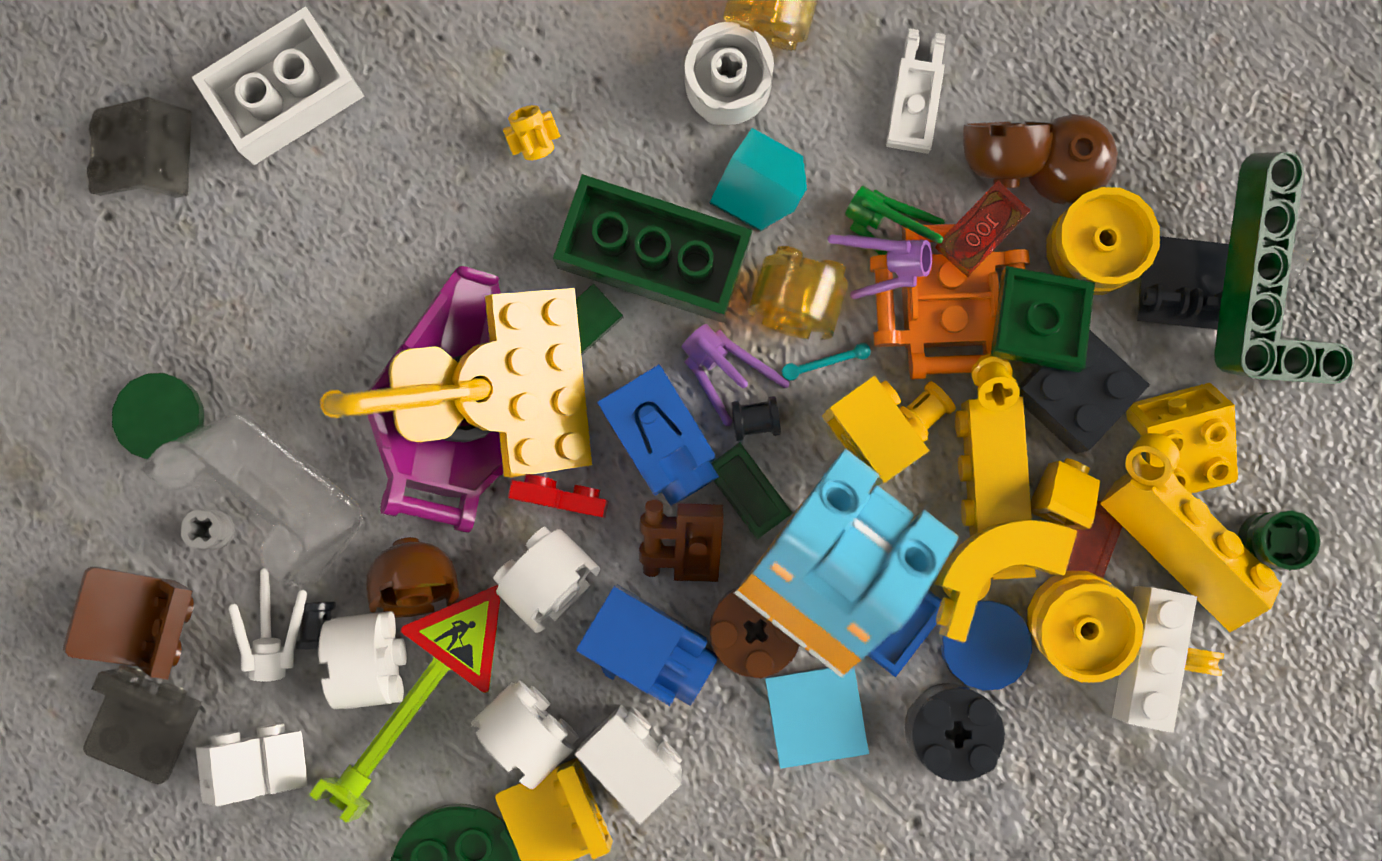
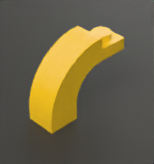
(985, 553)

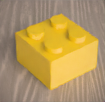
(876, 429)

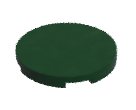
(457, 834)

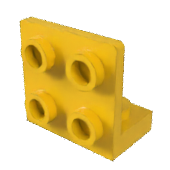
(1201, 427)
(556, 817)

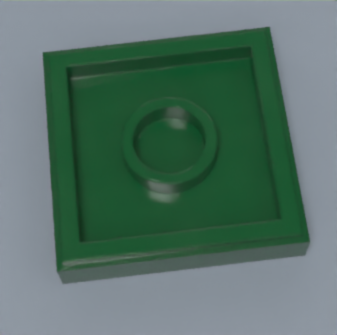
(1043, 319)

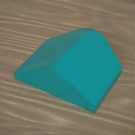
(761, 182)

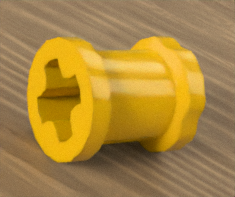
(995, 383)
(929, 406)

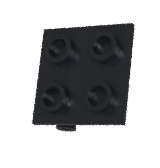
(1184, 284)

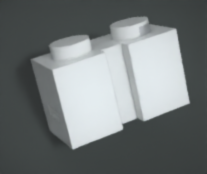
(251, 766)

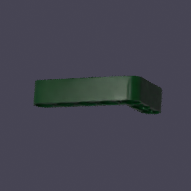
(1259, 279)

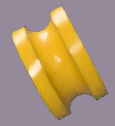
(1203, 661)

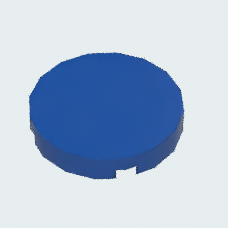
(994, 649)

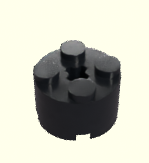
(973, 750)

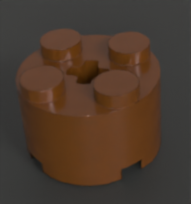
(745, 657)

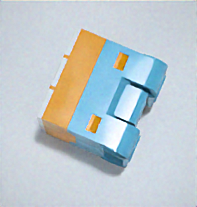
(847, 566)

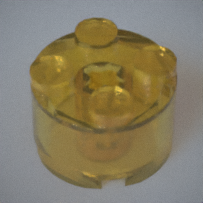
(781, 20)
(799, 294)

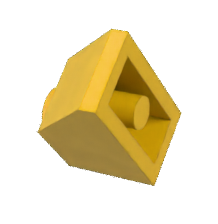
(1066, 495)

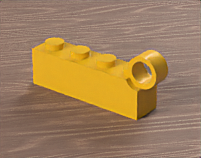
(994, 473)
(1188, 537)

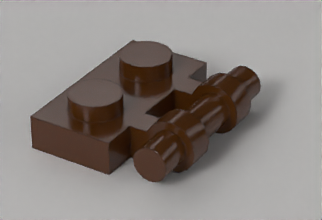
(696, 537)

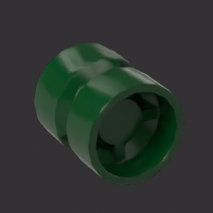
(1281, 539)

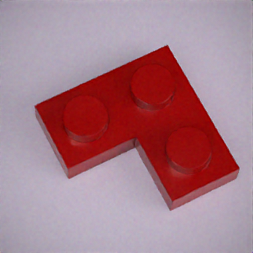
(543, 492)

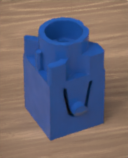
(660, 436)
(648, 648)

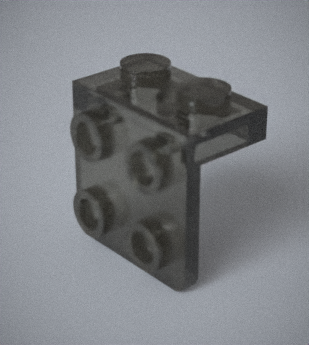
(140, 148)
(140, 723)

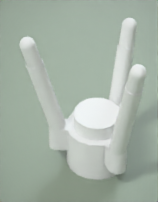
(267, 658)

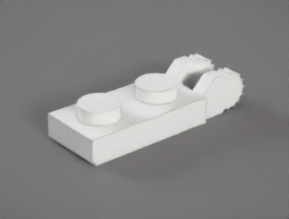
(916, 96)

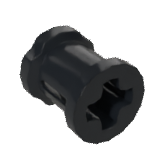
(756, 418)
(312, 621)

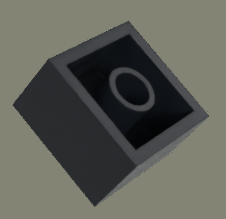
(1086, 403)

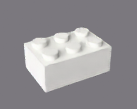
(278, 86)

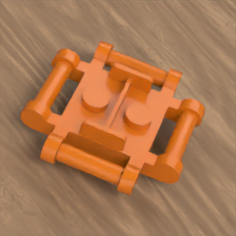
(942, 308)

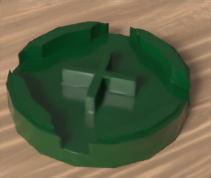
(154, 412)

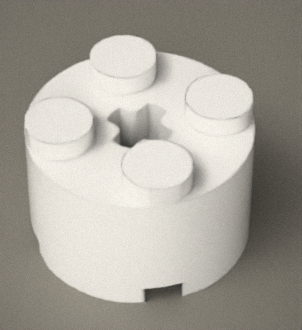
(742, 54)
(545, 578)
(362, 660)
(524, 734)

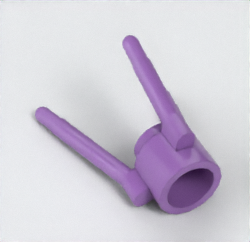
(905, 257)
(708, 350)

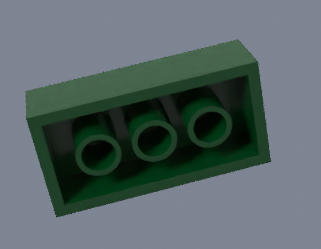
(652, 248)

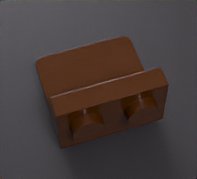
(129, 620)

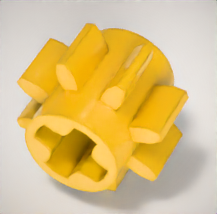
(531, 132)

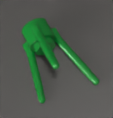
(872, 207)

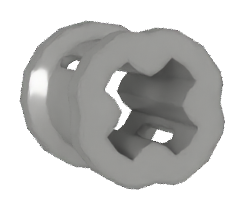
(194, 528)

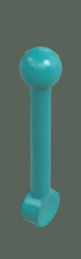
(792, 371)

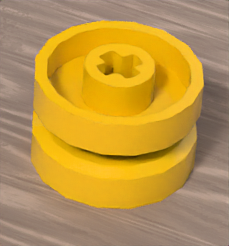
(1127, 235)
(1084, 626)

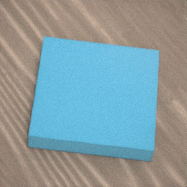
(816, 716)

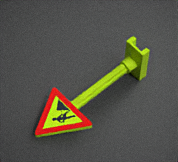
(460, 641)

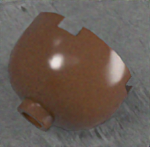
(1007, 149)
(1079, 160)
(411, 578)

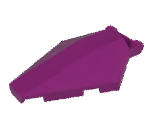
(446, 468)

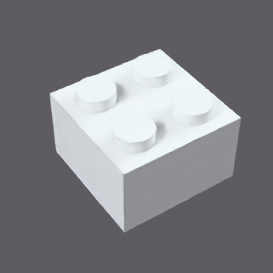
(631, 762)

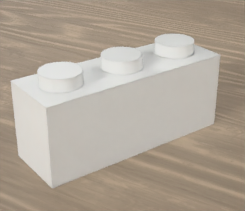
(1152, 684)

